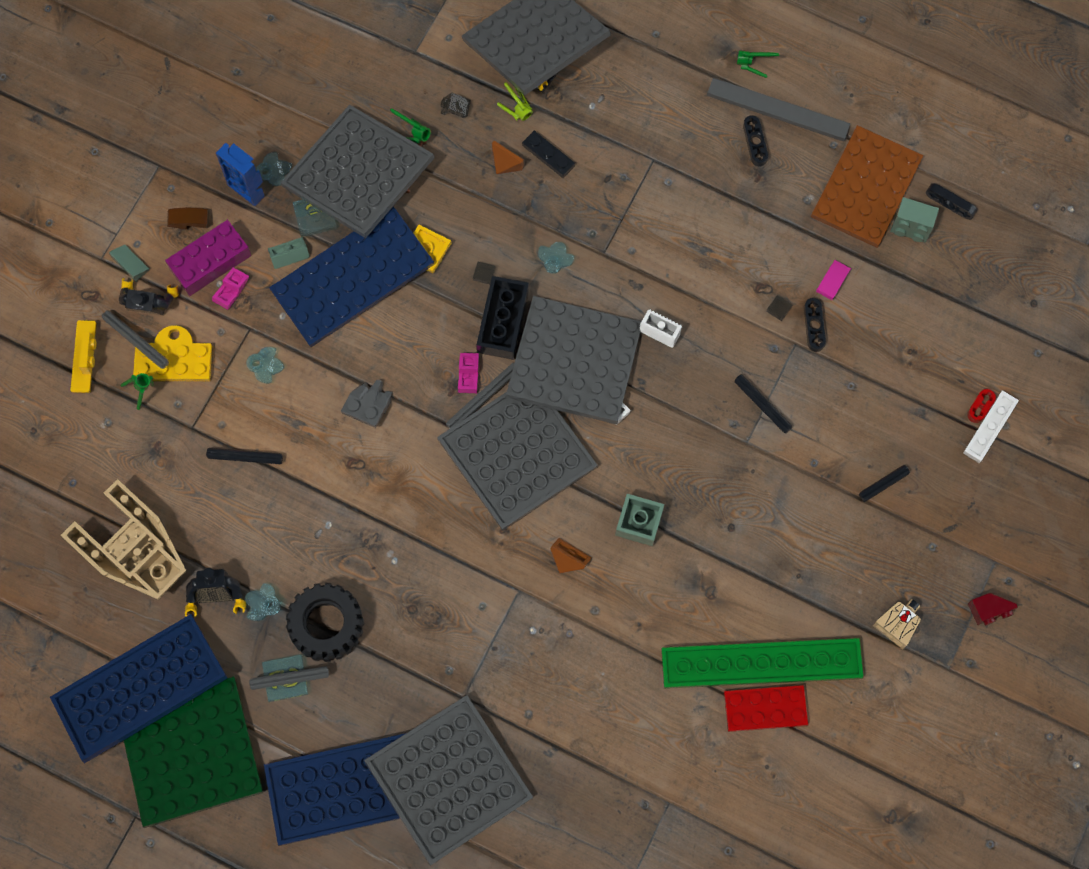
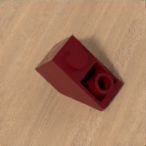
(989, 607)

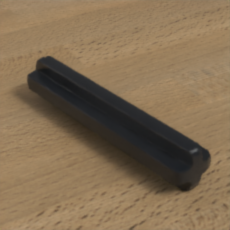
(884, 483)

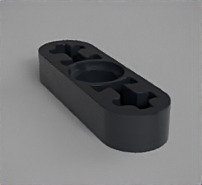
(752, 147)
(951, 201)
(810, 331)

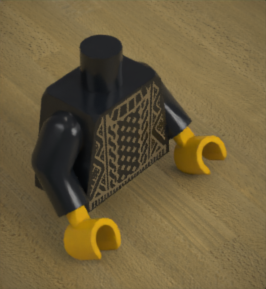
(145, 301)
(213, 587)

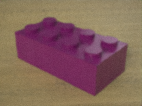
(208, 257)

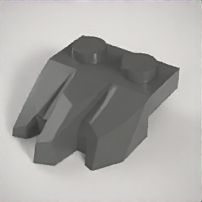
(367, 403)

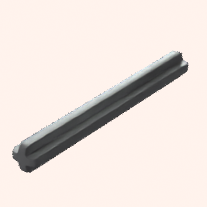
(135, 339)
(481, 397)

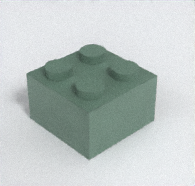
(914, 220)
(639, 519)

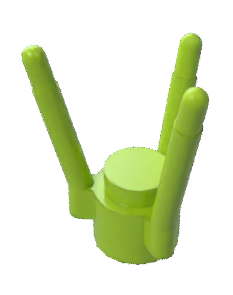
(522, 109)

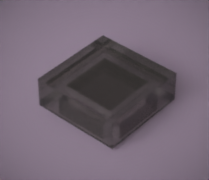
(483, 272)
(779, 308)

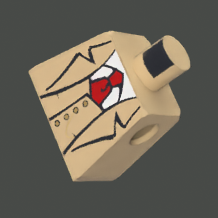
(899, 623)

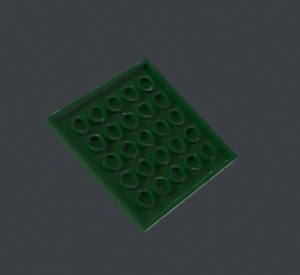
(194, 757)

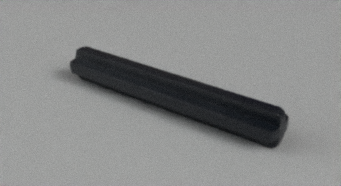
(763, 404)
(244, 455)

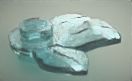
(276, 169)
(555, 254)
(268, 364)
(259, 603)

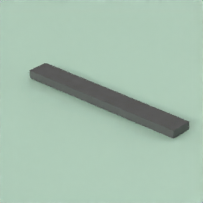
(778, 109)

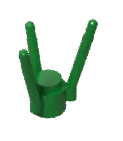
(746, 58)
(419, 131)
(141, 383)

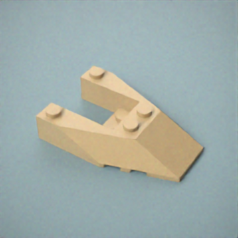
(138, 553)

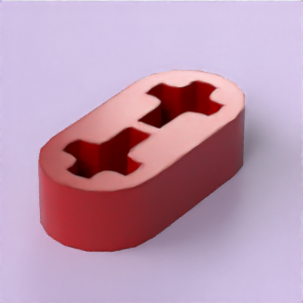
(978, 404)

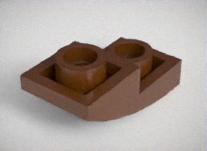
(187, 216)

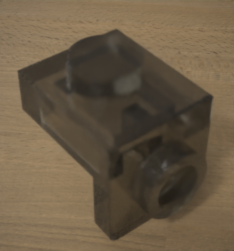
(455, 104)

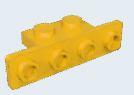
(83, 356)

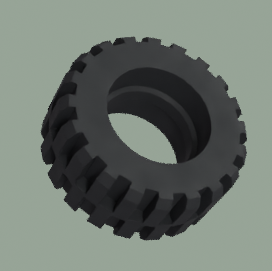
(313, 599)

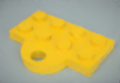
(186, 359)

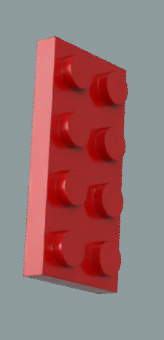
(765, 708)

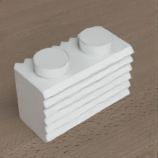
(660, 328)

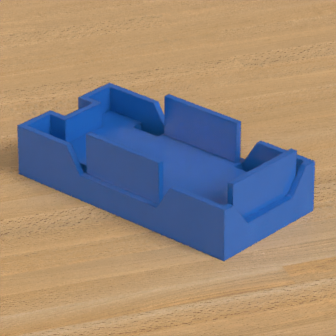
(240, 173)

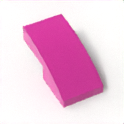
(833, 280)
(231, 288)
(468, 372)

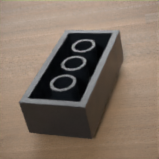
(502, 317)

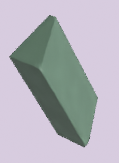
(288, 253)
(129, 262)

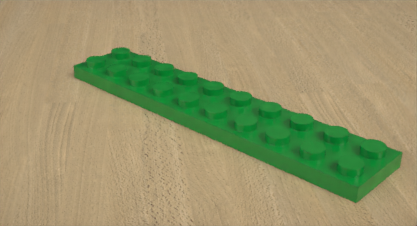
(761, 663)

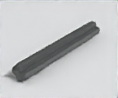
(289, 678)

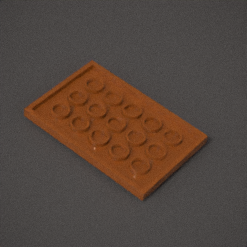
(867, 186)

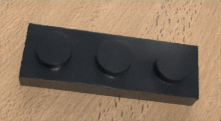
(548, 154)

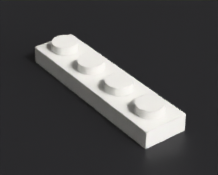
(990, 426)

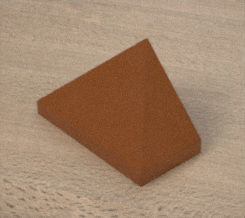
(505, 160)
(568, 557)

